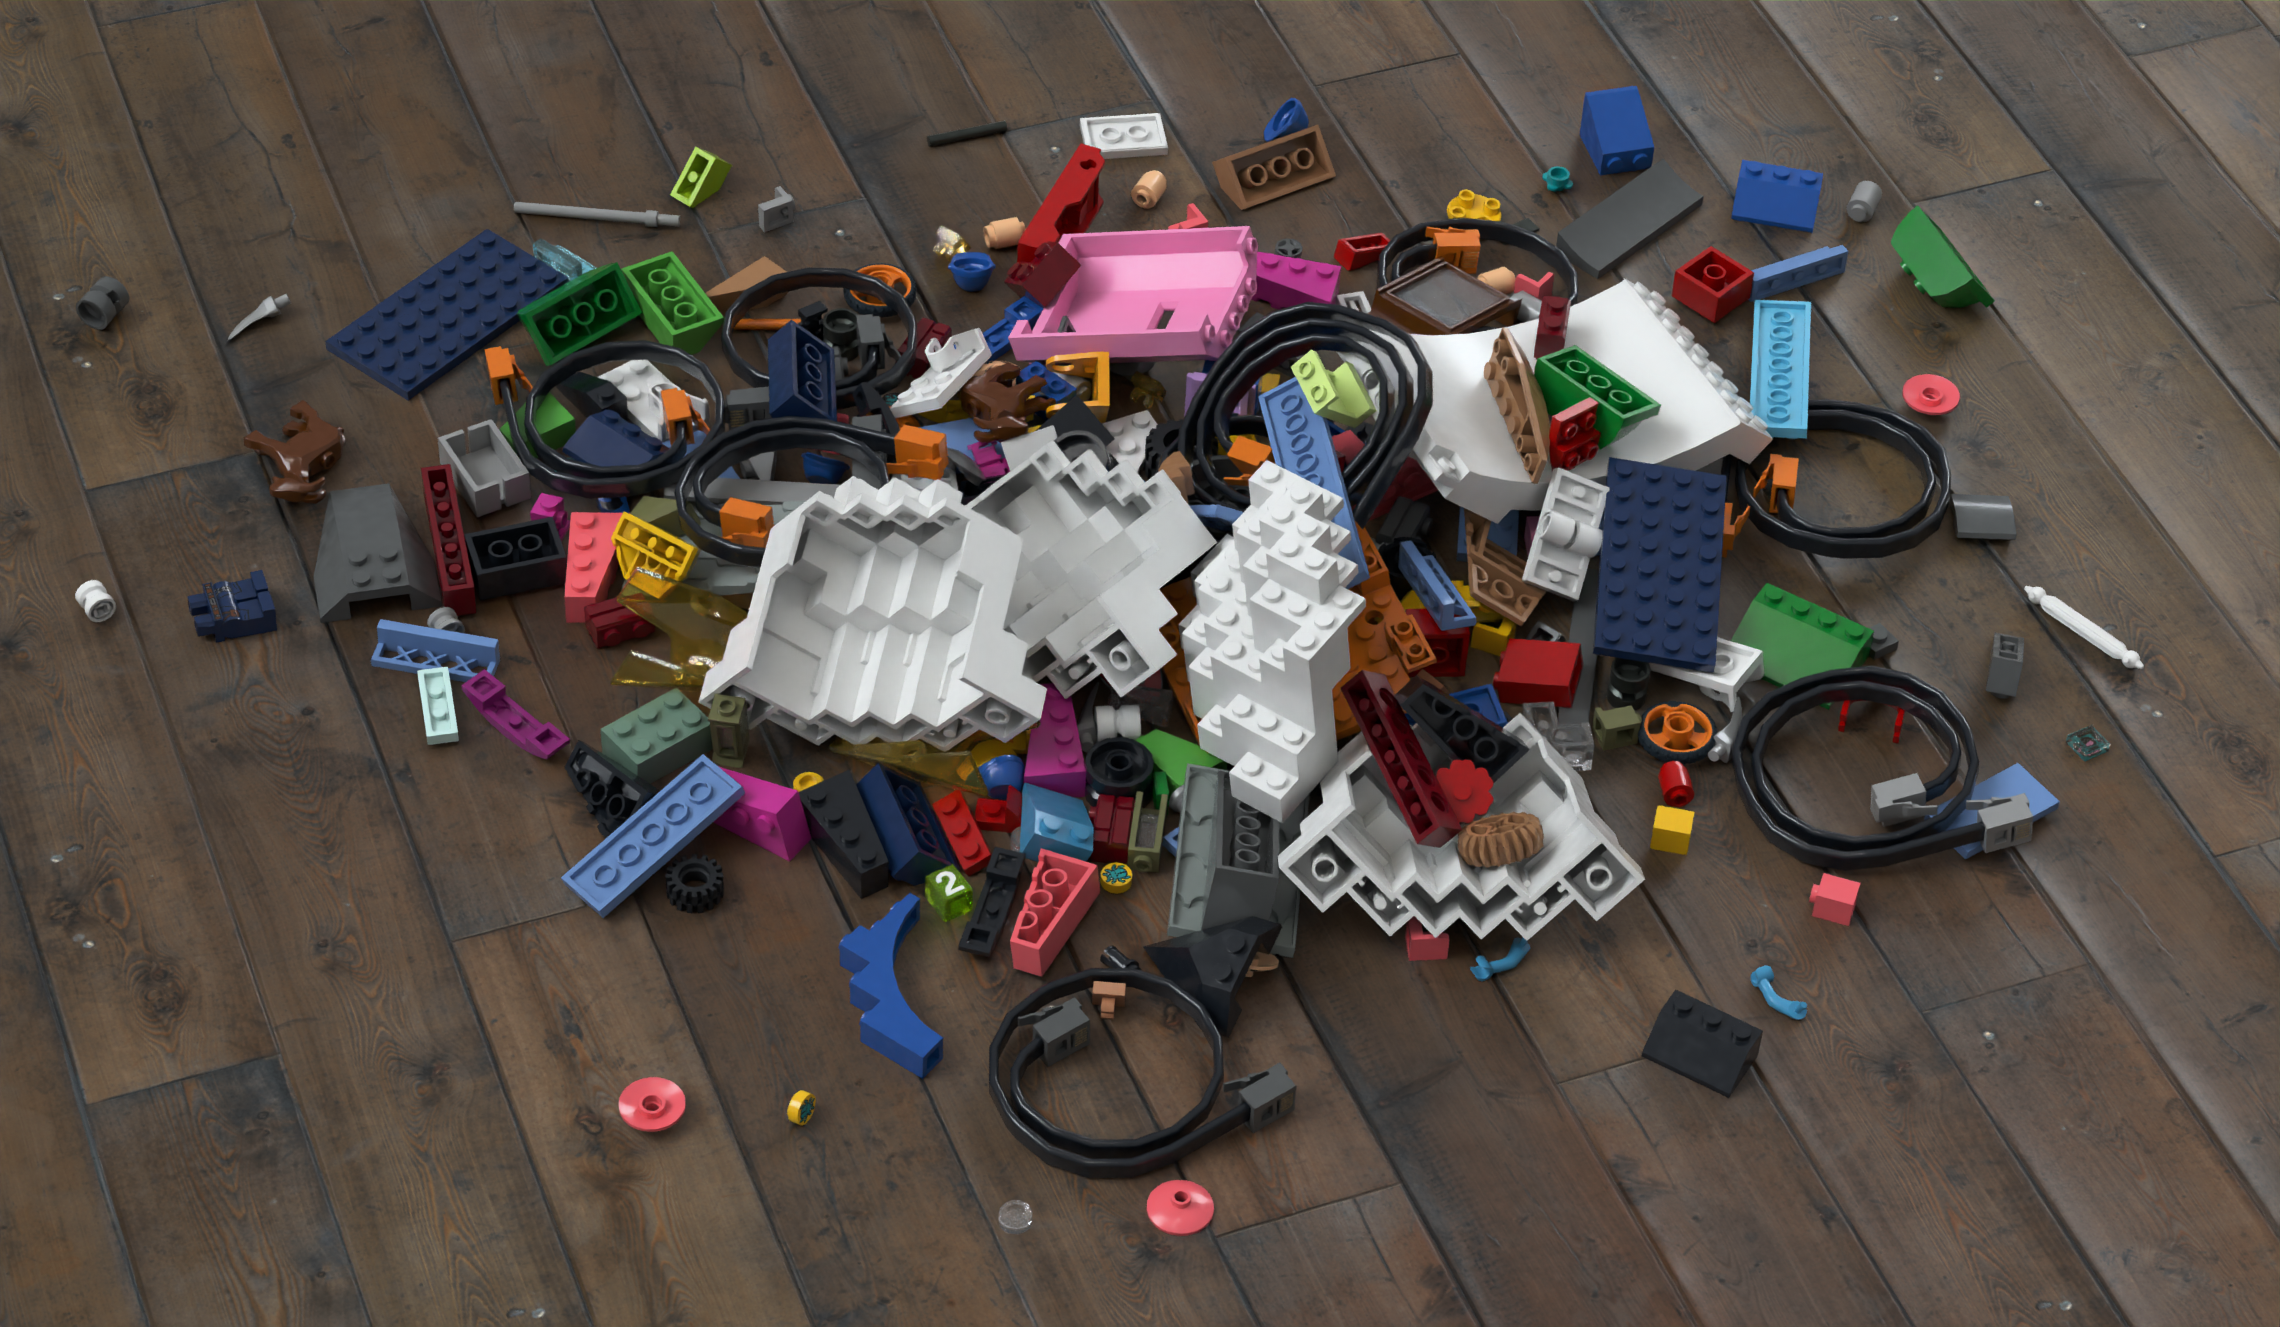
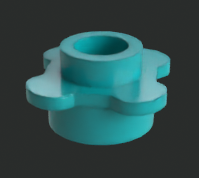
(1557, 179)

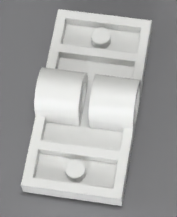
(1566, 534)

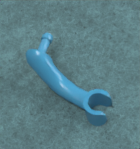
(1486, 969)
(1761, 978)

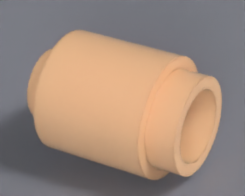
(1149, 189)
(1003, 233)
(1500, 279)

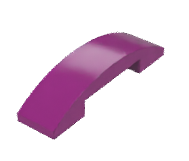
(511, 719)

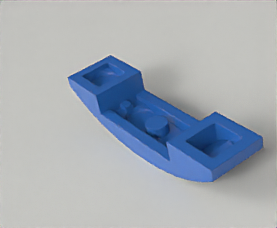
(997, 335)

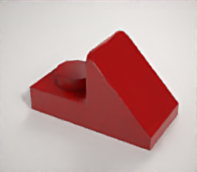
(1000, 814)

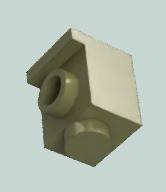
(1616, 727)

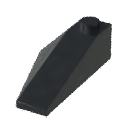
(607, 786)

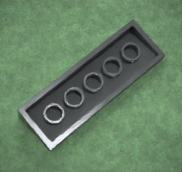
(1628, 220)

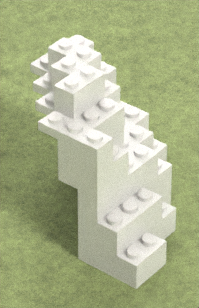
(1092, 565)
(883, 622)
(1272, 640)
(1366, 848)

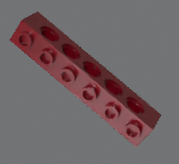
(448, 539)
(1401, 759)

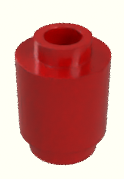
(1676, 784)

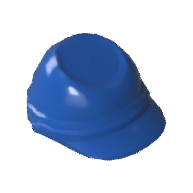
(1288, 119)
(971, 270)
(823, 469)
(1001, 773)

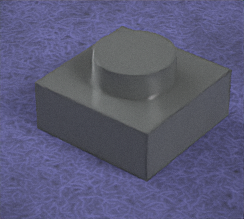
(1882, 642)

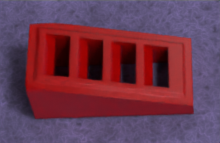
(1360, 250)

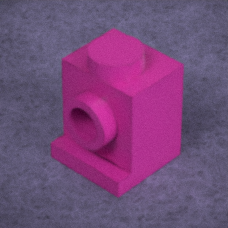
(551, 506)

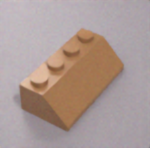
(1275, 168)

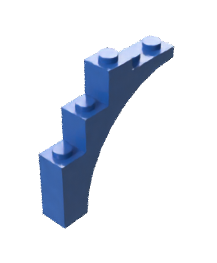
(888, 1021)

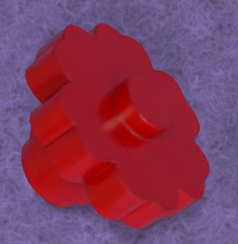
(1466, 789)

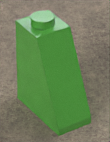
(552, 423)
(1173, 754)

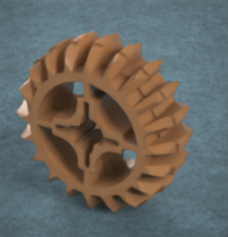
(1500, 839)

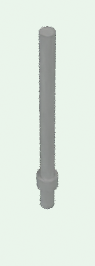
(650, 218)

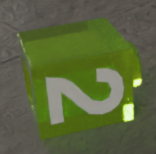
(948, 893)

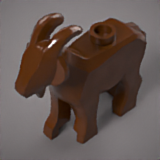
(1000, 405)
(310, 450)

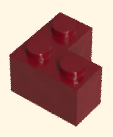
(1044, 275)

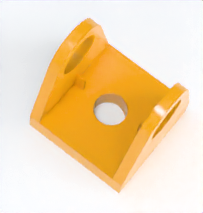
(1087, 365)

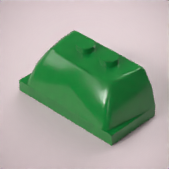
(1936, 263)
(579, 312)
(1575, 375)

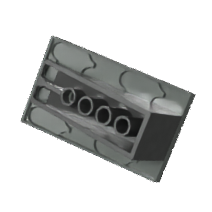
(1230, 861)

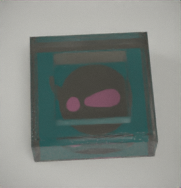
(2088, 743)

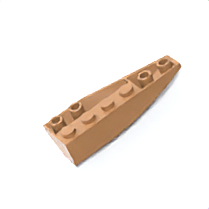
(1519, 402)

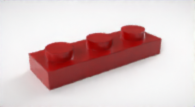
(963, 832)

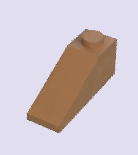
(729, 290)

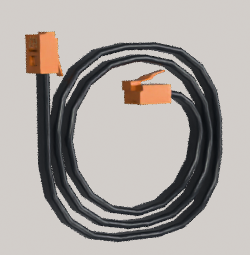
(1289, 335)

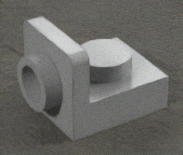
(776, 211)

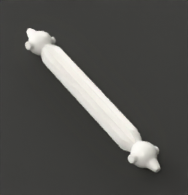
(2084, 627)

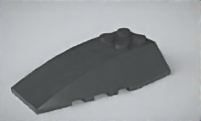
(371, 553)

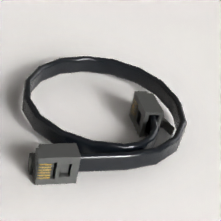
(753, 403)

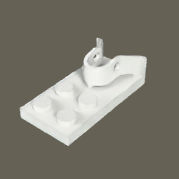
(947, 373)
(642, 387)
(1733, 668)

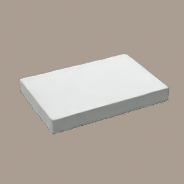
(1125, 135)

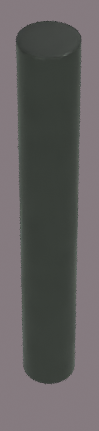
(967, 133)

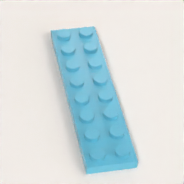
(1781, 366)

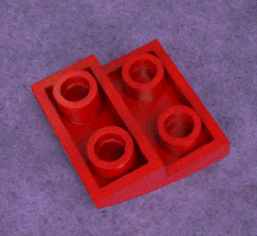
(1573, 435)

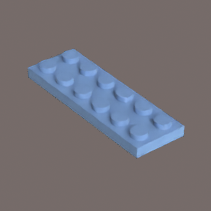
(653, 835)

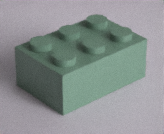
(658, 736)

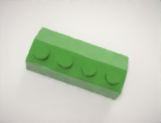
(673, 303)

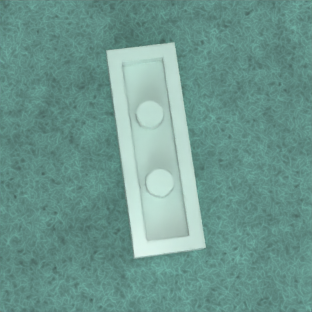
(437, 705)

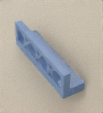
(1798, 271)
(1434, 588)
(437, 646)

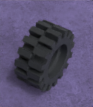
(691, 870)

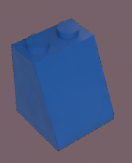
(1616, 130)

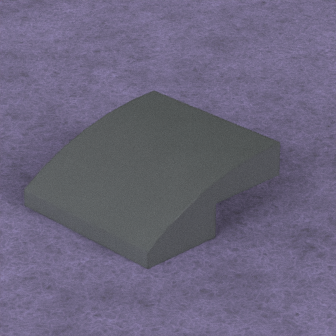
(1983, 516)

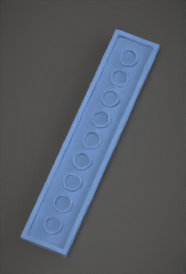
(1306, 448)

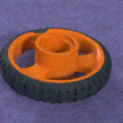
(890, 275)
(1677, 732)

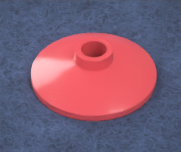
(1931, 394)
(651, 1094)
(1180, 1217)

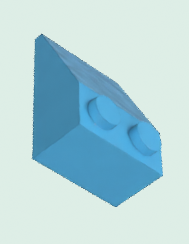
(1054, 824)

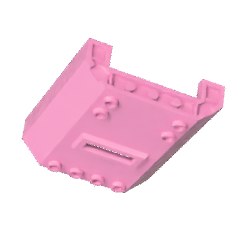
(1129, 285)

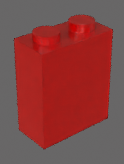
(1539, 672)

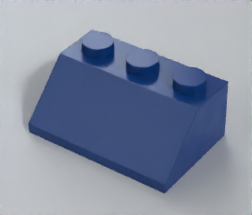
(1777, 196)

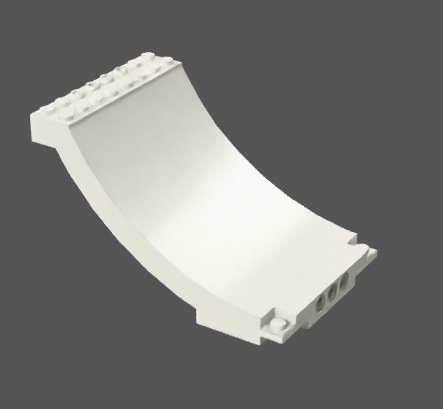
(1624, 328)

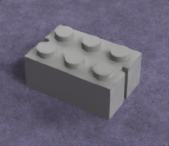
(490, 471)

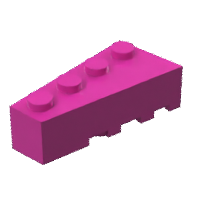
(1294, 281)
(1055, 748)
(767, 816)

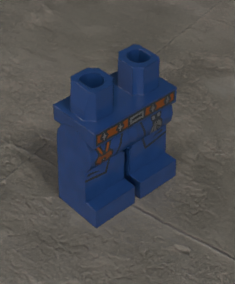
(234, 608)

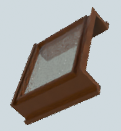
(1442, 301)

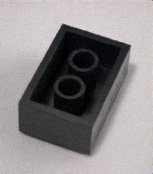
(516, 558)

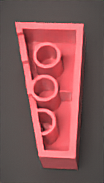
(590, 561)
(1052, 909)

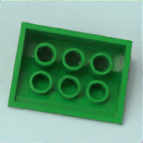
(1800, 637)

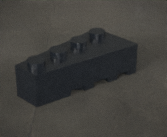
(1459, 729)
(846, 833)

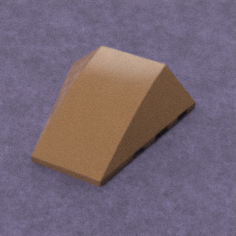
(1497, 574)

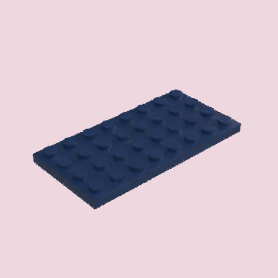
(445, 314)
(1660, 565)

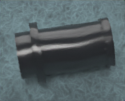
(1117, 959)

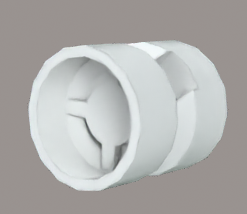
(1117, 723)

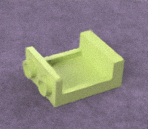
(1333, 394)

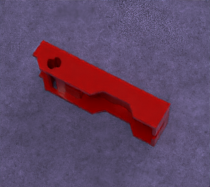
(1068, 204)

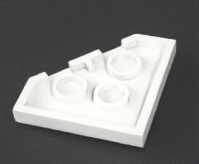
(1130, 437)

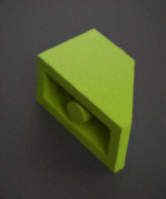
(700, 177)

